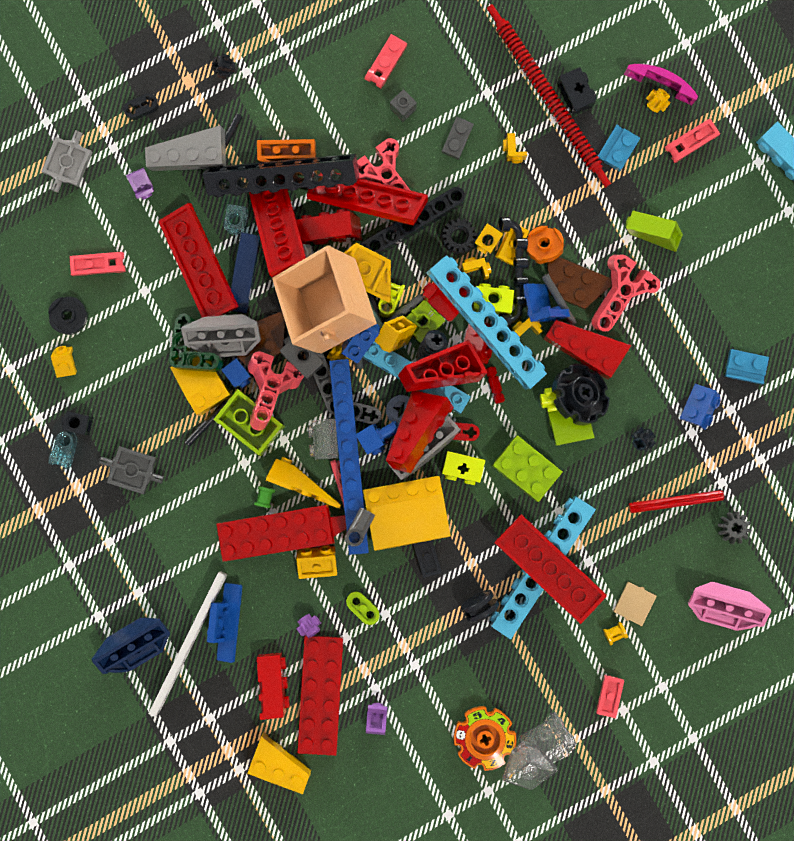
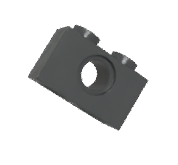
(306, 368)

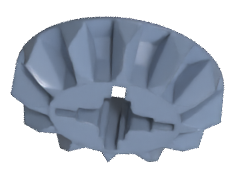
(396, 402)

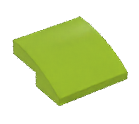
(566, 431)

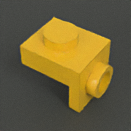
(509, 146)
(473, 265)
(521, 327)
(63, 361)

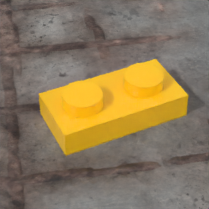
(506, 250)

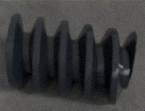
(432, 343)

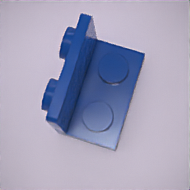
(539, 304)

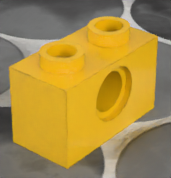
(395, 334)

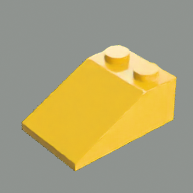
(202, 388)

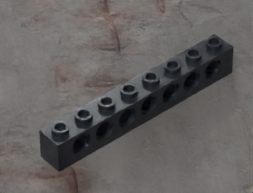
(346, 164)

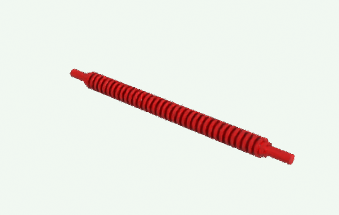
(540, 83)

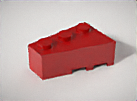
(272, 685)

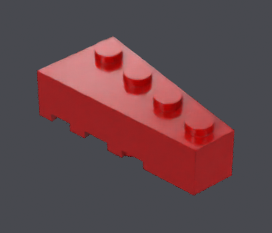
(329, 226)
(588, 348)
(445, 368)

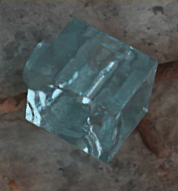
(235, 211)

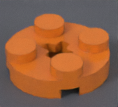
(545, 254)

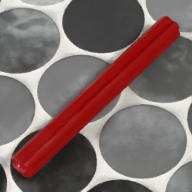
(676, 501)

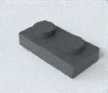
(457, 138)

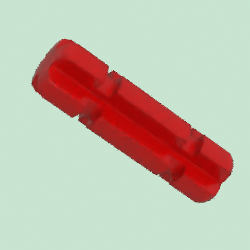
(495, 385)

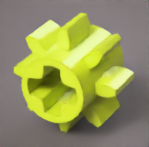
(547, 400)

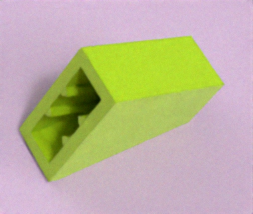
(654, 230)

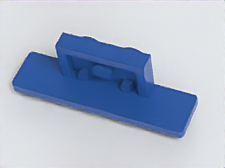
(225, 621)

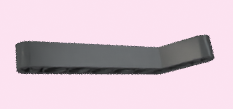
(328, 398)

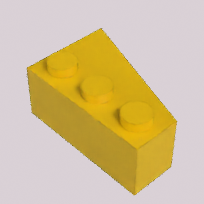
(278, 766)

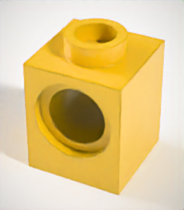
(488, 230)

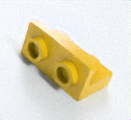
(316, 562)

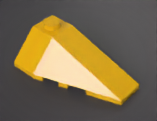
(292, 478)

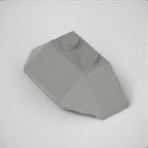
(222, 335)
(441, 439)

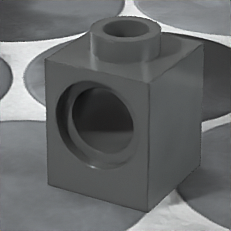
(403, 105)

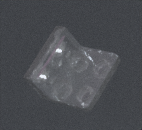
(551, 737)

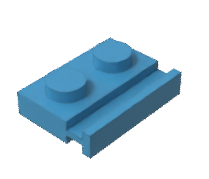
(618, 148)
(746, 366)

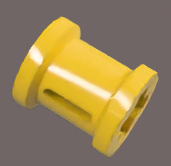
(615, 633)

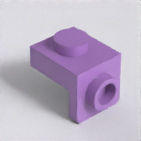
(140, 183)
(376, 719)

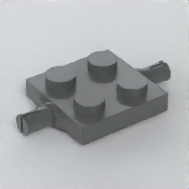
(131, 470)

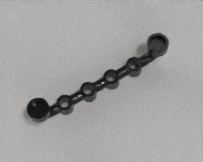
(519, 264)

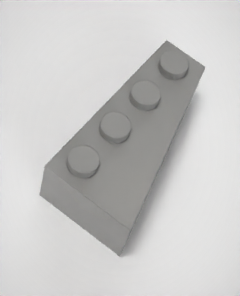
(189, 152)

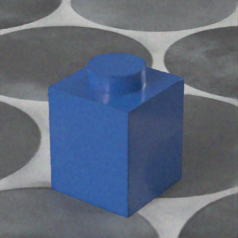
(237, 374)

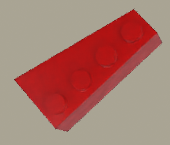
(416, 429)

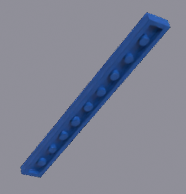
(347, 448)

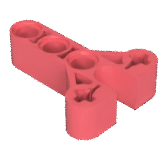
(389, 163)
(620, 277)
(260, 368)

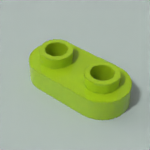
(362, 608)

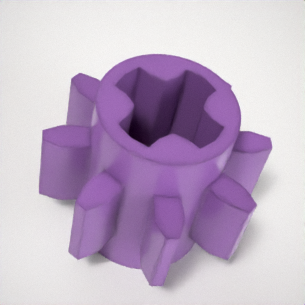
(308, 625)

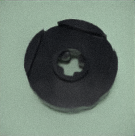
(57, 316)

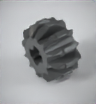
(734, 536)

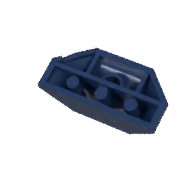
(131, 646)

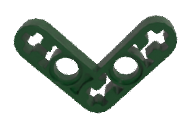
(187, 355)

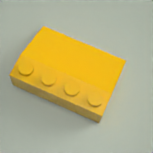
(407, 513)

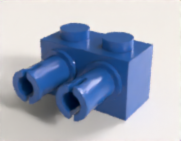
(374, 439)

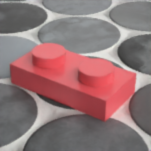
(610, 696)

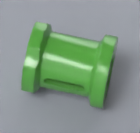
(264, 497)

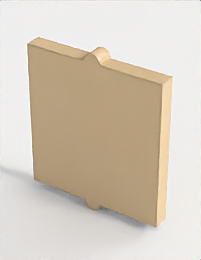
(634, 603)

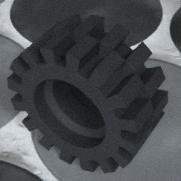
(459, 225)

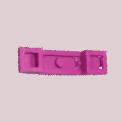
(665, 77)

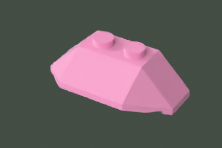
(728, 607)

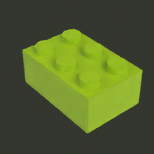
(236, 419)
(527, 468)

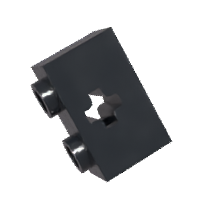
(576, 80)

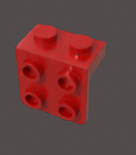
(439, 301)

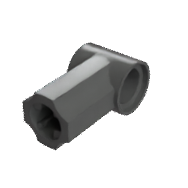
(359, 525)

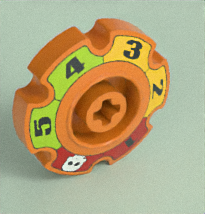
(473, 748)

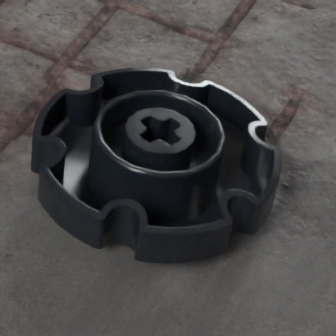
(580, 394)

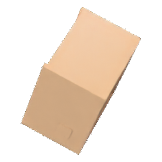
(323, 300)

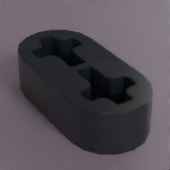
(139, 103)

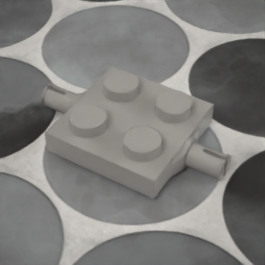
(66, 161)

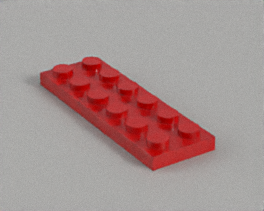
(373, 199)
(277, 229)
(198, 262)
(275, 533)
(550, 569)
(320, 695)

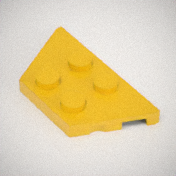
(374, 271)

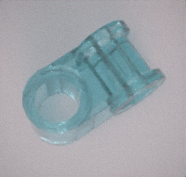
(62, 451)

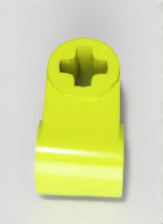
(396, 294)

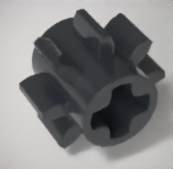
(223, 66)
(643, 439)

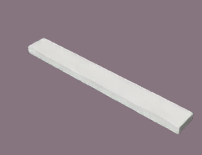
(187, 645)

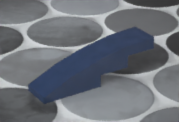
(244, 270)

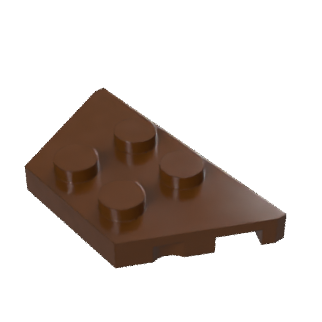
(576, 283)
(272, 336)

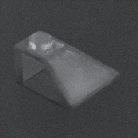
(528, 766)

